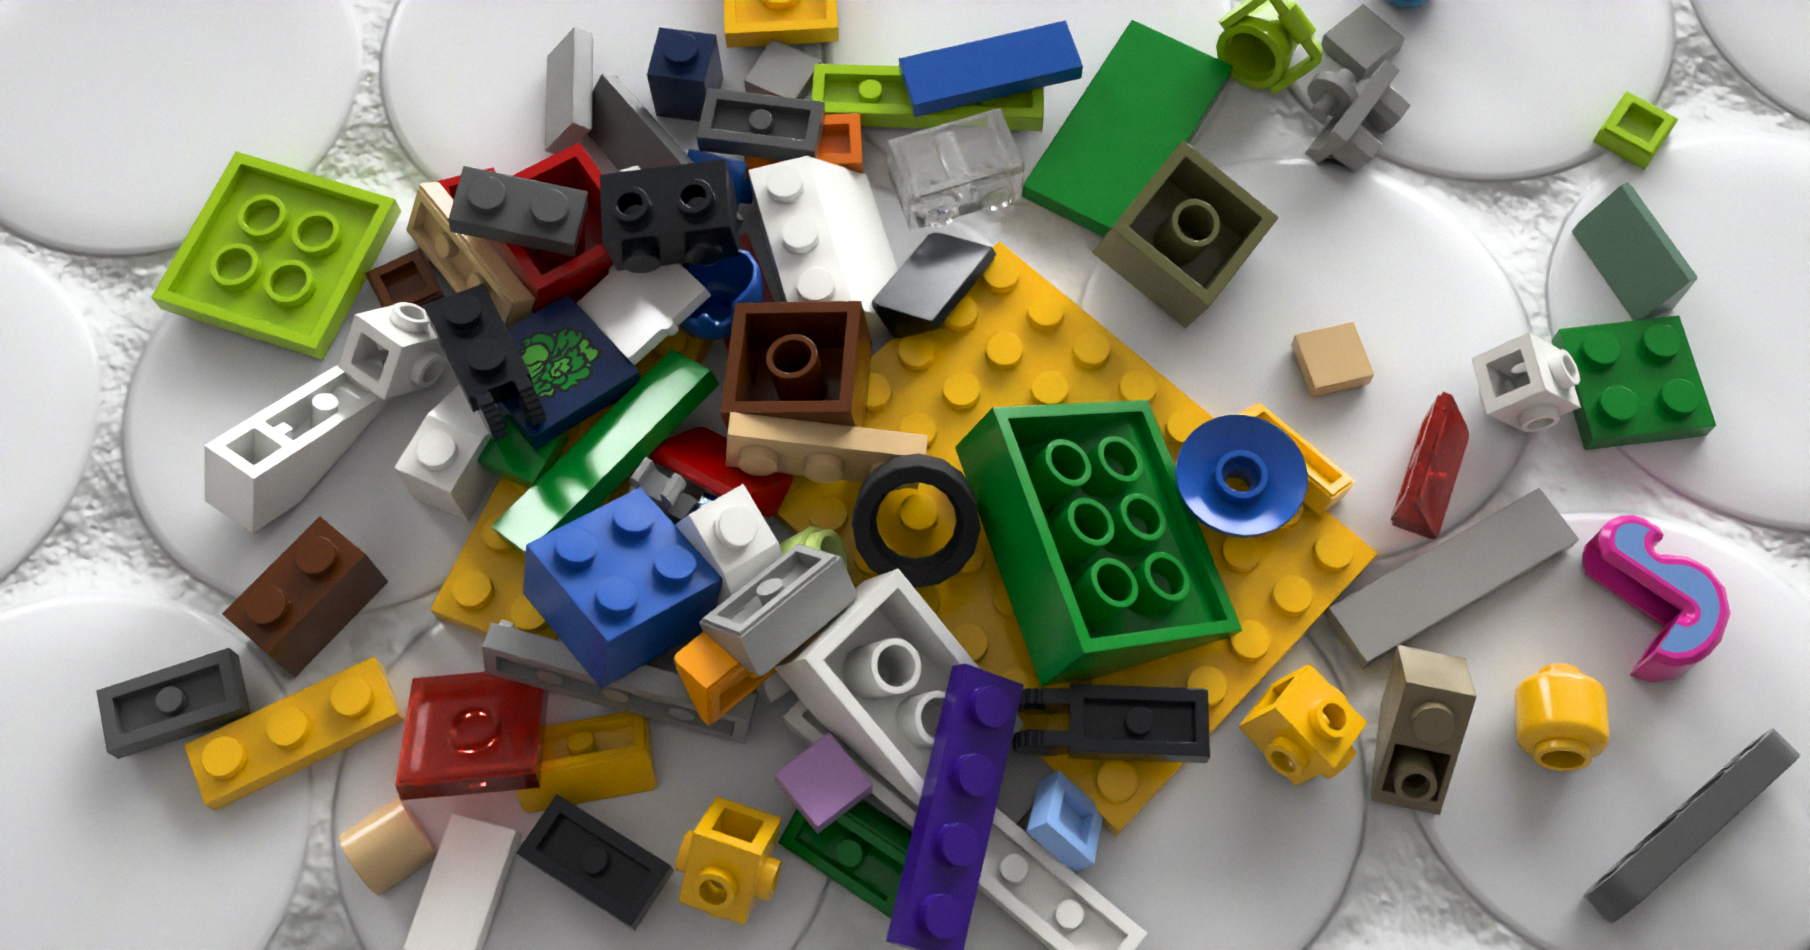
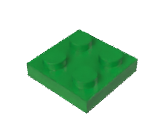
(1636, 383)

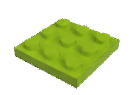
(277, 255)

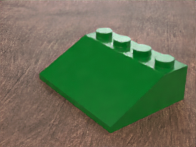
(1093, 537)

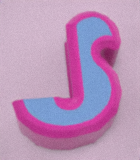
(1664, 587)

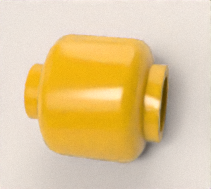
(1561, 717)

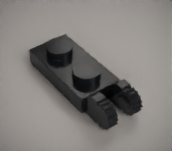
(483, 357)
(1119, 723)

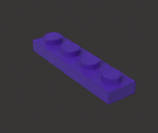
(955, 811)

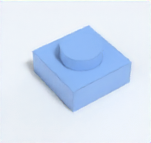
(1065, 822)

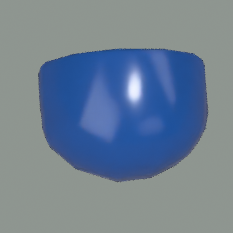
(728, 282)

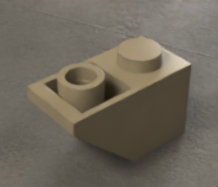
(1421, 728)

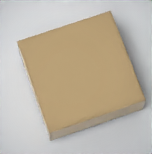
(1332, 359)

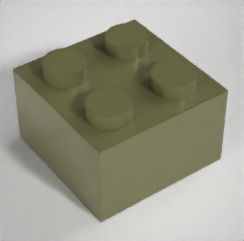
(1185, 235)

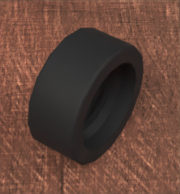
(927, 470)

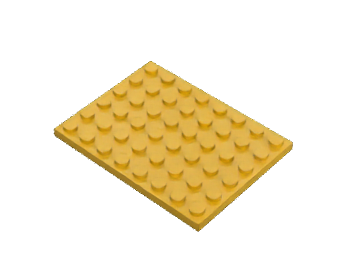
(1032, 345)

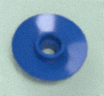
(1249, 451)

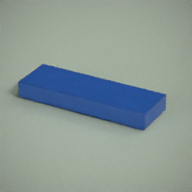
(990, 68)

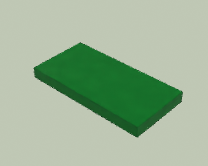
(1125, 127)

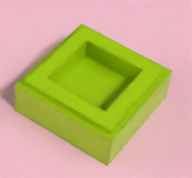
(1635, 130)

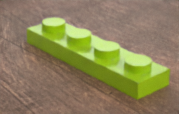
(883, 102)

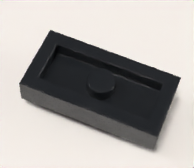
(595, 862)

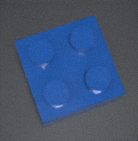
(620, 586)

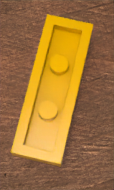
(293, 733)

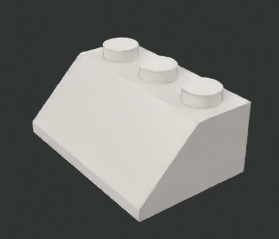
(823, 234)

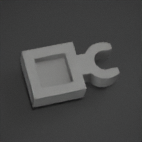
(664, 491)

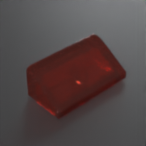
(1432, 469)

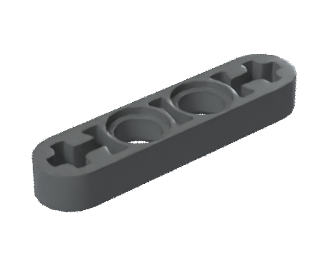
(1691, 826)

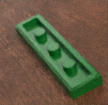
(608, 450)

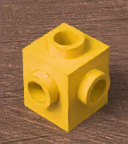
(1304, 726)
(729, 860)

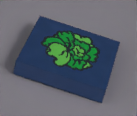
(570, 367)

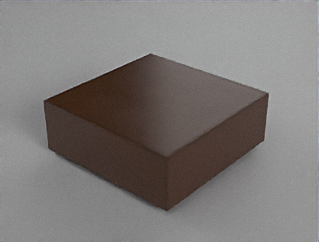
(405, 280)

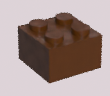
(799, 362)

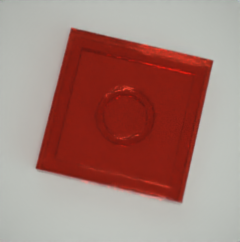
(471, 736)

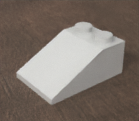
(880, 678)

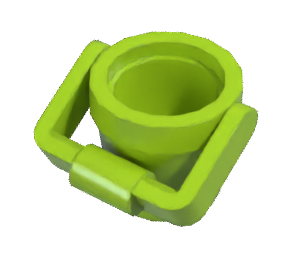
(1262, 39)

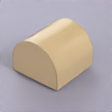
(387, 846)

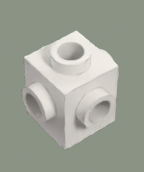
(393, 350)
(1527, 383)

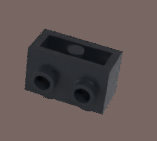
(669, 216)

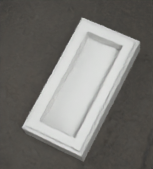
(463, 886)

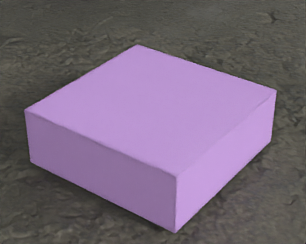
(823, 782)

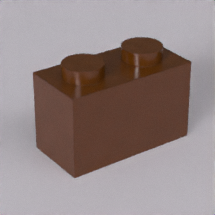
(306, 596)

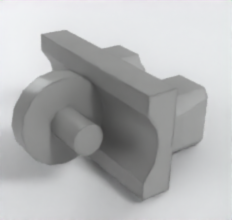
(1349, 106)

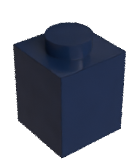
(682, 71)

